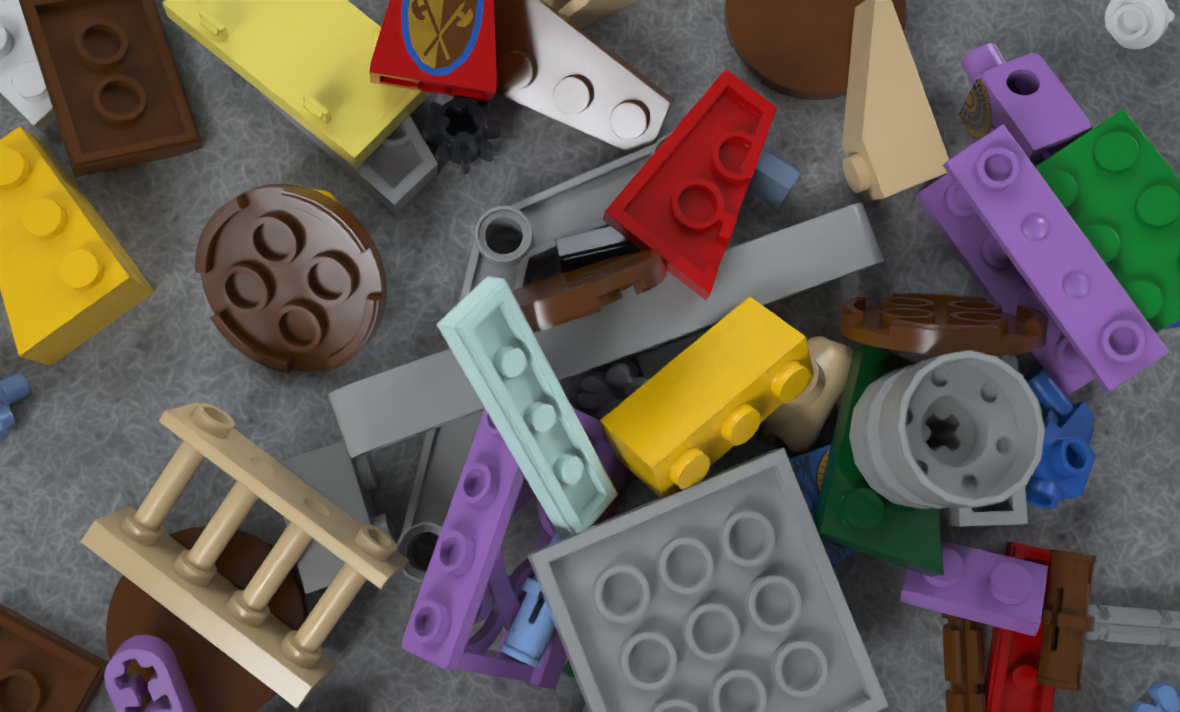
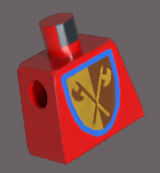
(438, 48)

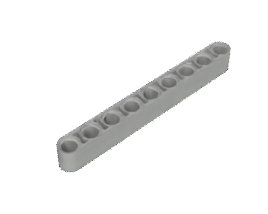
(768, 269)

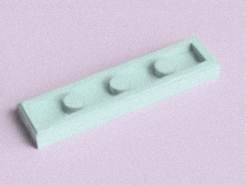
(528, 406)

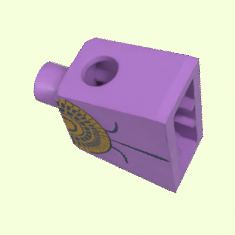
(1023, 98)

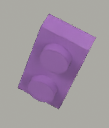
(981, 589)

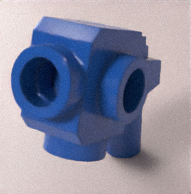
(1066, 448)

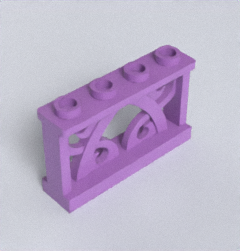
(468, 566)

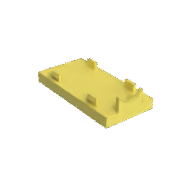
(308, 62)

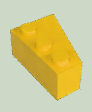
(57, 256)

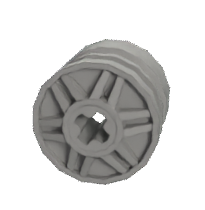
(973, 416)

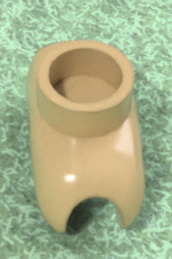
(802, 419)

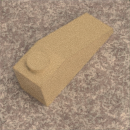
(888, 119)

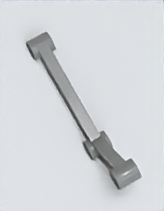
(539, 220)

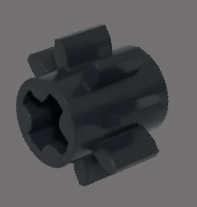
(463, 148)

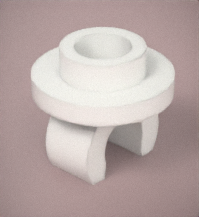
(1137, 22)

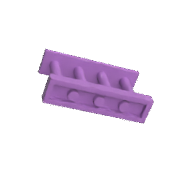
(1033, 254)

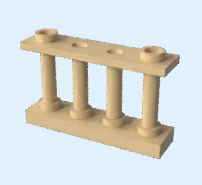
(189, 581)

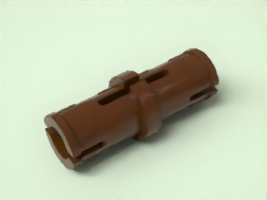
(1066, 620)

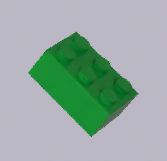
(1127, 210)

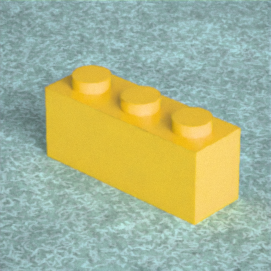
(709, 398)

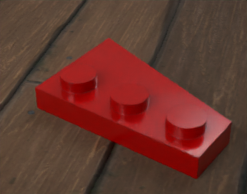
(696, 183)

